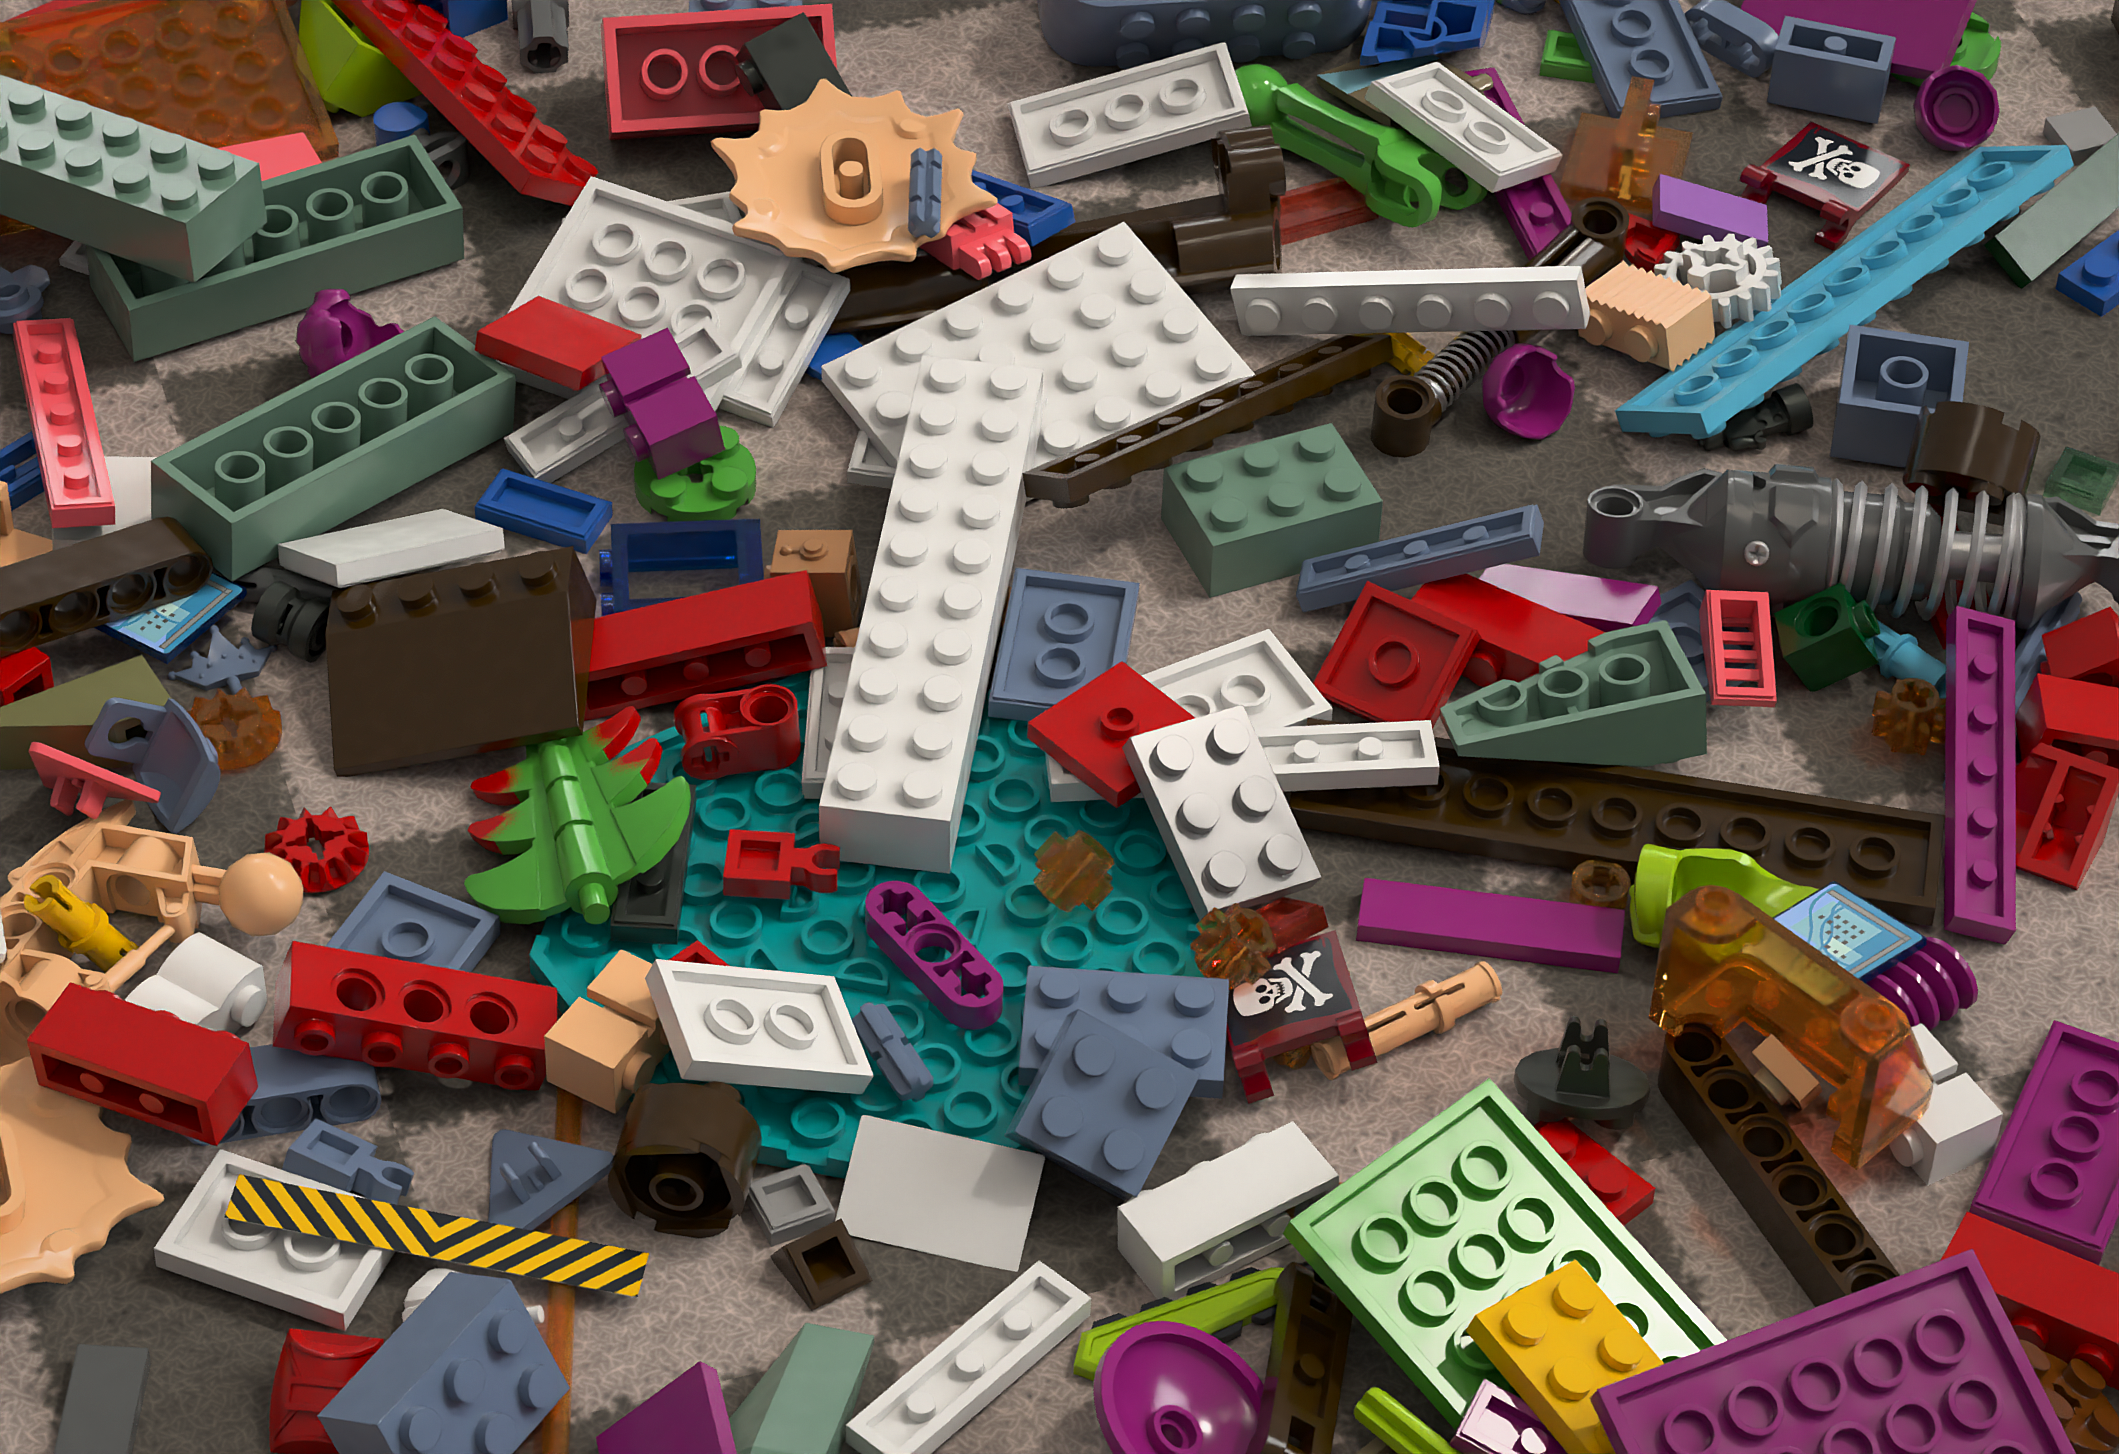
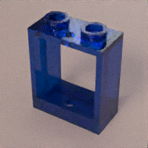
(675, 548)

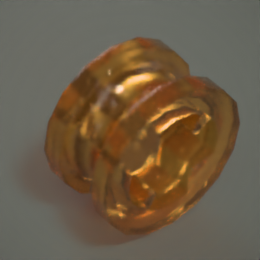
(1600, 874)

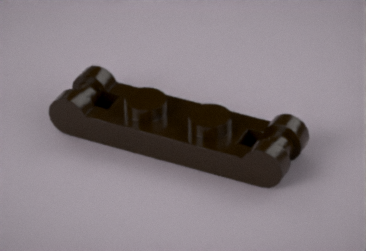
(1303, 1367)

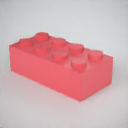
(680, 71)

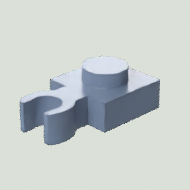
(346, 1164)

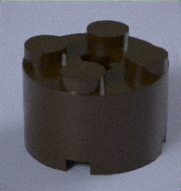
(1972, 452)
(685, 1157)

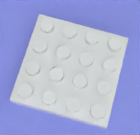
(656, 269)

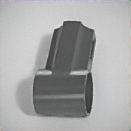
(542, 33)

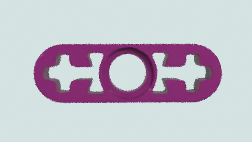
(935, 980)

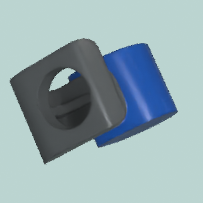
(406, 119)

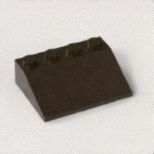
(459, 661)

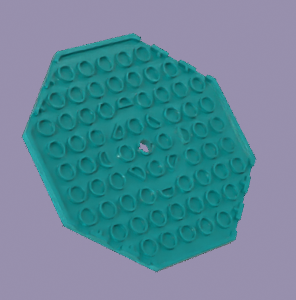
(987, 897)

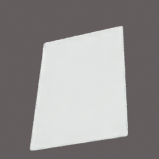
(939, 1193)

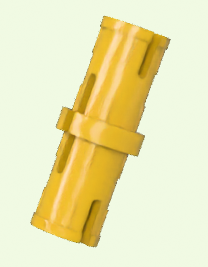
(79, 924)

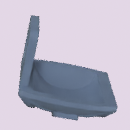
(169, 759)

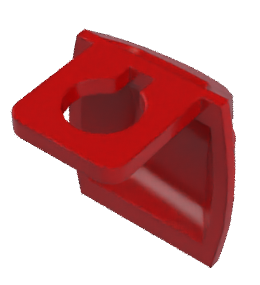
(307, 1378)

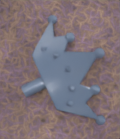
(224, 664)

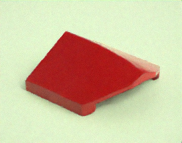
(2062, 813)

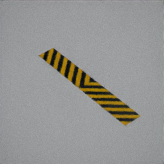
(437, 1235)

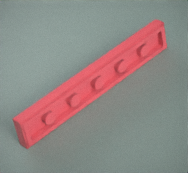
(63, 423)

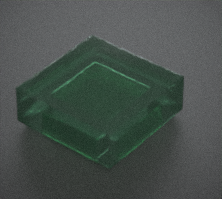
(2082, 480)

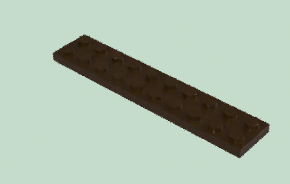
(1609, 812)

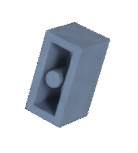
(1831, 69)

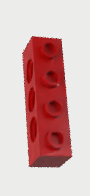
(413, 1016)

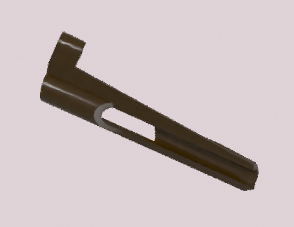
(1194, 240)

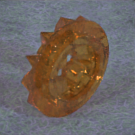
(257, 722)

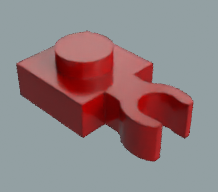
(768, 864)

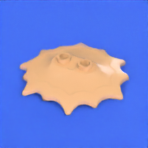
(837, 177)
(58, 1180)

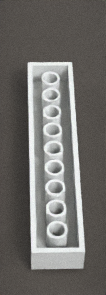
(932, 616)

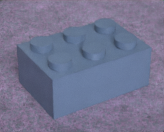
(452, 1378)

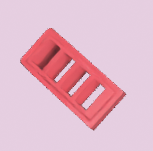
(1738, 610)

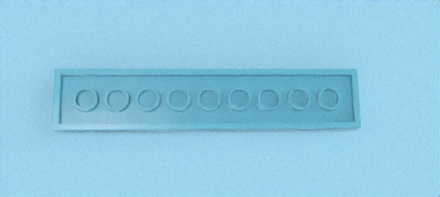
(1844, 291)

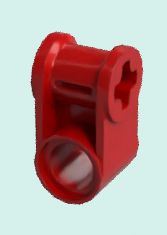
(745, 731)

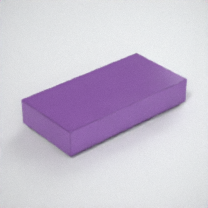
(1705, 211)

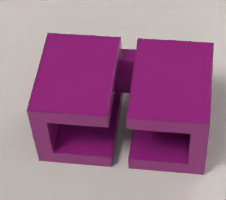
(664, 409)

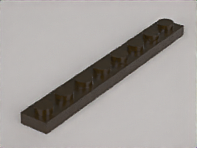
(1198, 421)

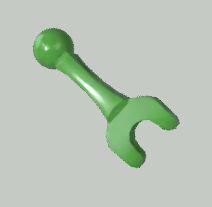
(1394, 164)

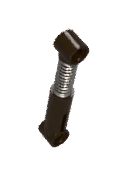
(1412, 404)

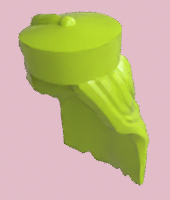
(1669, 874)

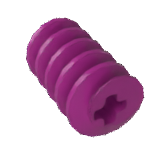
(1929, 984)

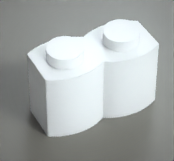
(206, 986)

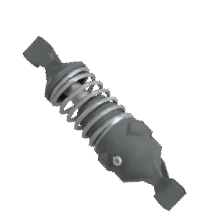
(1805, 534)

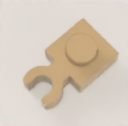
(1784, 1075)

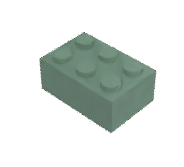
(1268, 508)

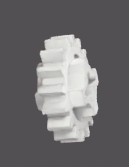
(1732, 273)

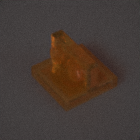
(1625, 154)

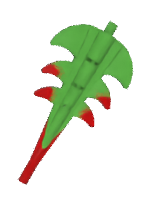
(575, 824)

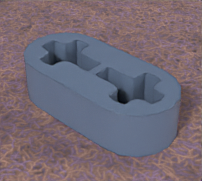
(1733, 36)

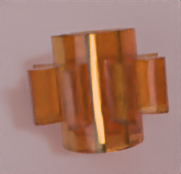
(1910, 716)
(1073, 871)
(1233, 945)

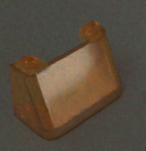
(1737, 964)

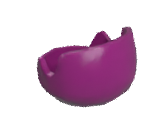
(1956, 108)
(1527, 391)

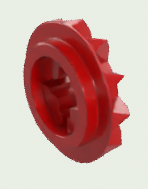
(344, 851)

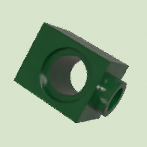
(1828, 637)

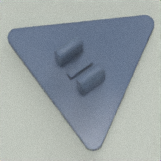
(539, 1177)

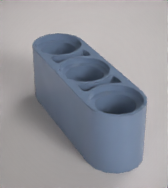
(300, 1088)

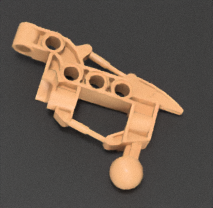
(131, 873)

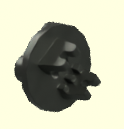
(1582, 1080)

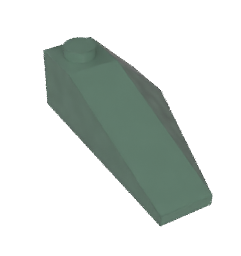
(1613, 705)
(805, 1395)

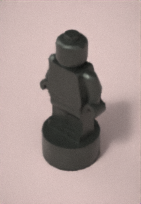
(1784, 411)

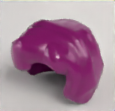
(337, 331)

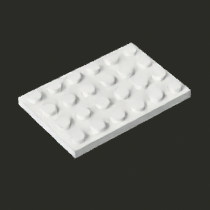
(1096, 319)

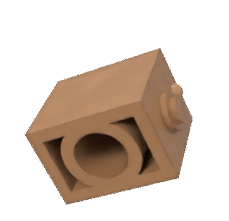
(832, 570)

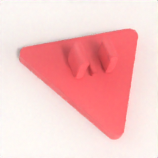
(73, 776)

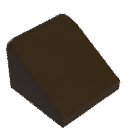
(822, 1265)

